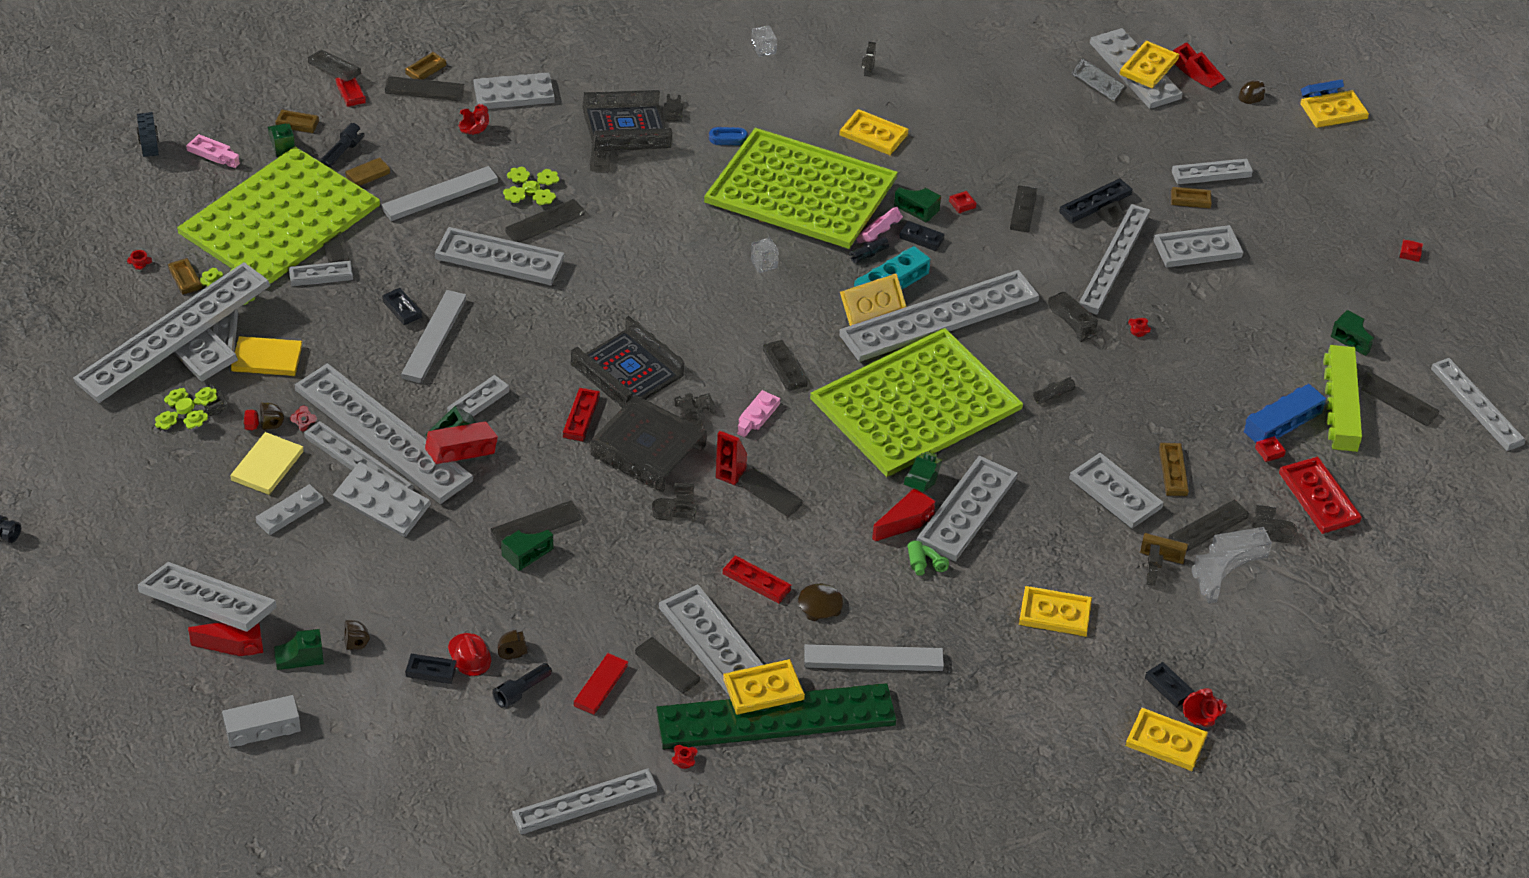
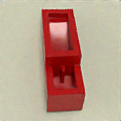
(1197, 66)

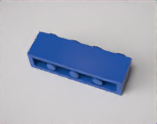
(1285, 414)

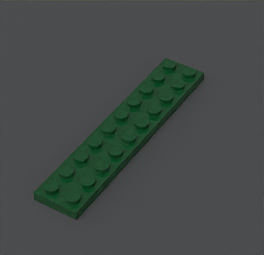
(818, 713)

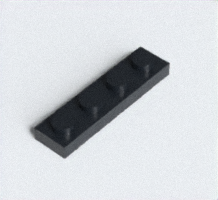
(1095, 200)

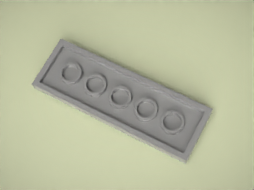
(1117, 49)
(499, 256)
(967, 508)
(207, 596)
(708, 633)

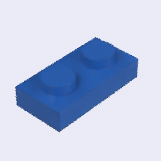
(1317, 89)

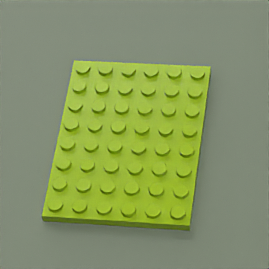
(801, 187)
(279, 215)
(915, 401)

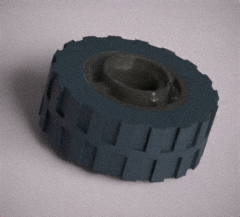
(147, 134)

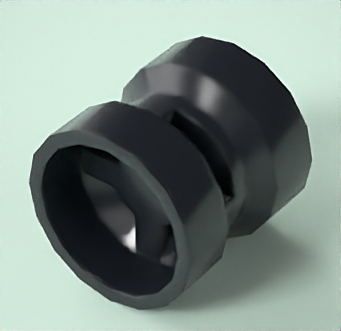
(9, 529)

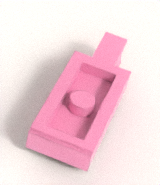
(213, 151)
(879, 226)
(757, 413)

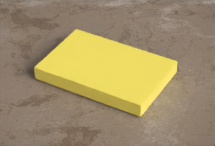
(267, 463)

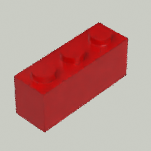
(461, 442)

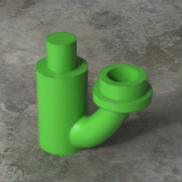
(917, 558)

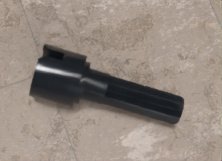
(348, 139)
(511, 691)

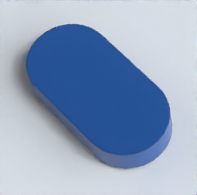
(728, 136)

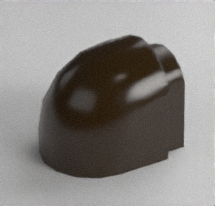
(1252, 92)
(270, 416)
(355, 635)
(512, 645)

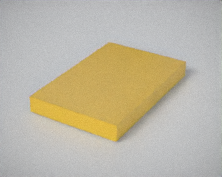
(1149, 64)
(1334, 108)
(874, 132)
(873, 299)
(267, 356)
(1055, 611)
(763, 686)
(1166, 739)

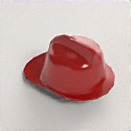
(471, 654)

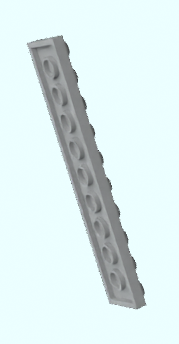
(945, 311)
(171, 332)
(382, 432)

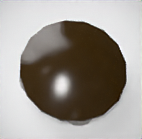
(820, 601)

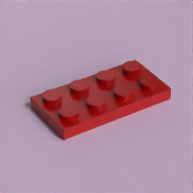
(1320, 495)

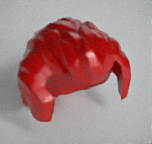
(474, 121)
(1203, 707)

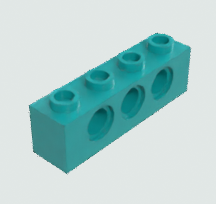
(908, 266)

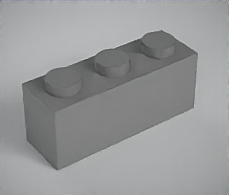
(261, 721)

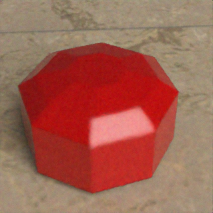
(251, 420)

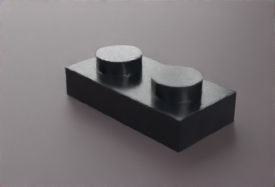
(922, 236)
(402, 306)
(431, 668)
(1168, 684)

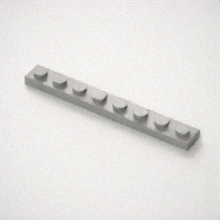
(1114, 258)

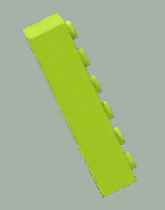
(1342, 398)

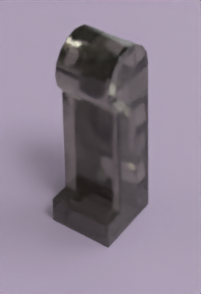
(1074, 315)

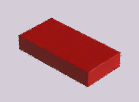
(350, 92)

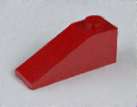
(730, 458)
(905, 516)
(227, 639)

